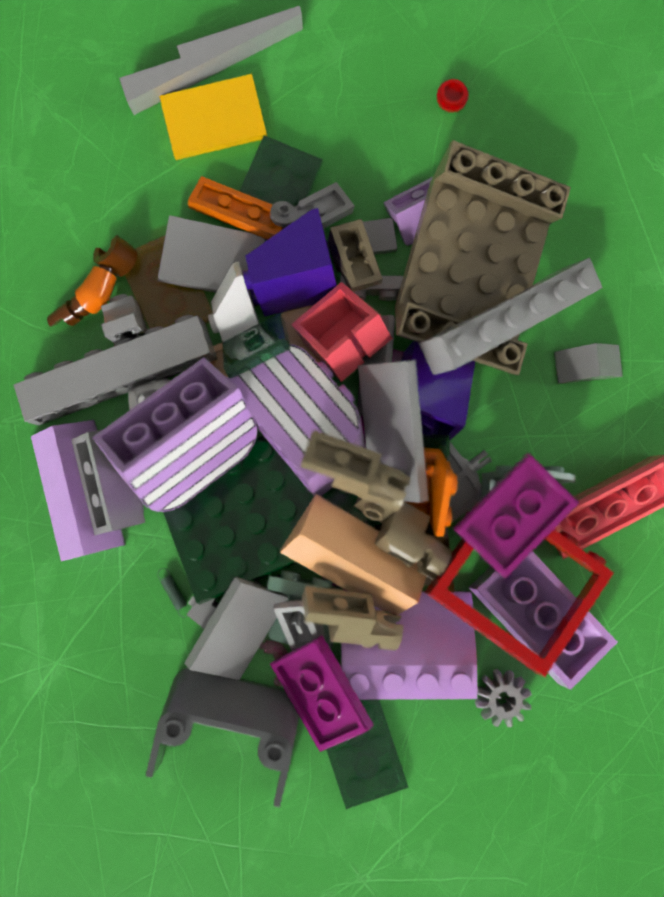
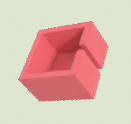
(342, 331)

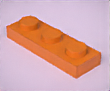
(233, 208)

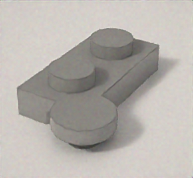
(330, 201)

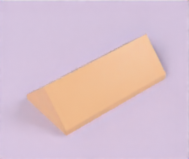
(346, 554)

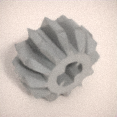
(514, 704)

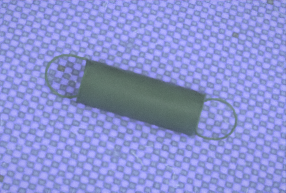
(173, 592)

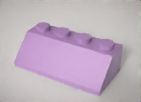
(531, 608)

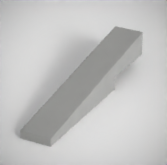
(207, 57)

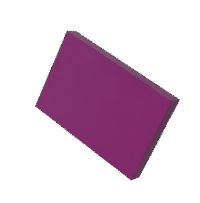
(516, 515)
(321, 694)

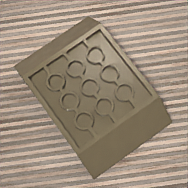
(476, 246)

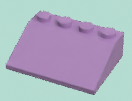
(431, 663)

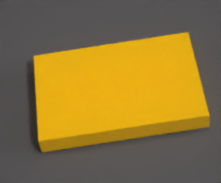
(213, 117)

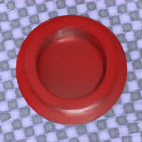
(452, 95)

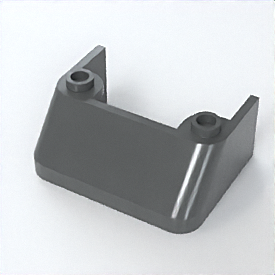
(231, 706)

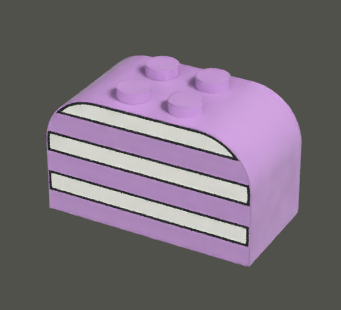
(293, 398)
(180, 437)

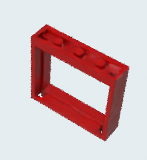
(559, 639)

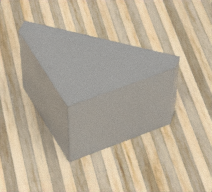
(588, 363)
(292, 621)

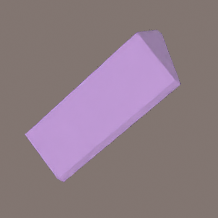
(66, 494)

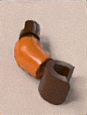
(98, 284)

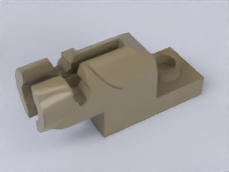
(355, 470)
(405, 539)
(352, 618)

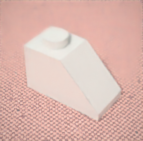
(232, 306)

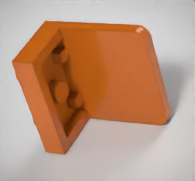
(440, 485)

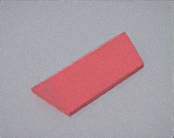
(616, 503)

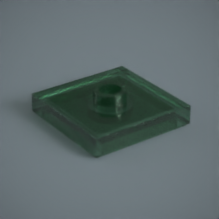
(255, 346)

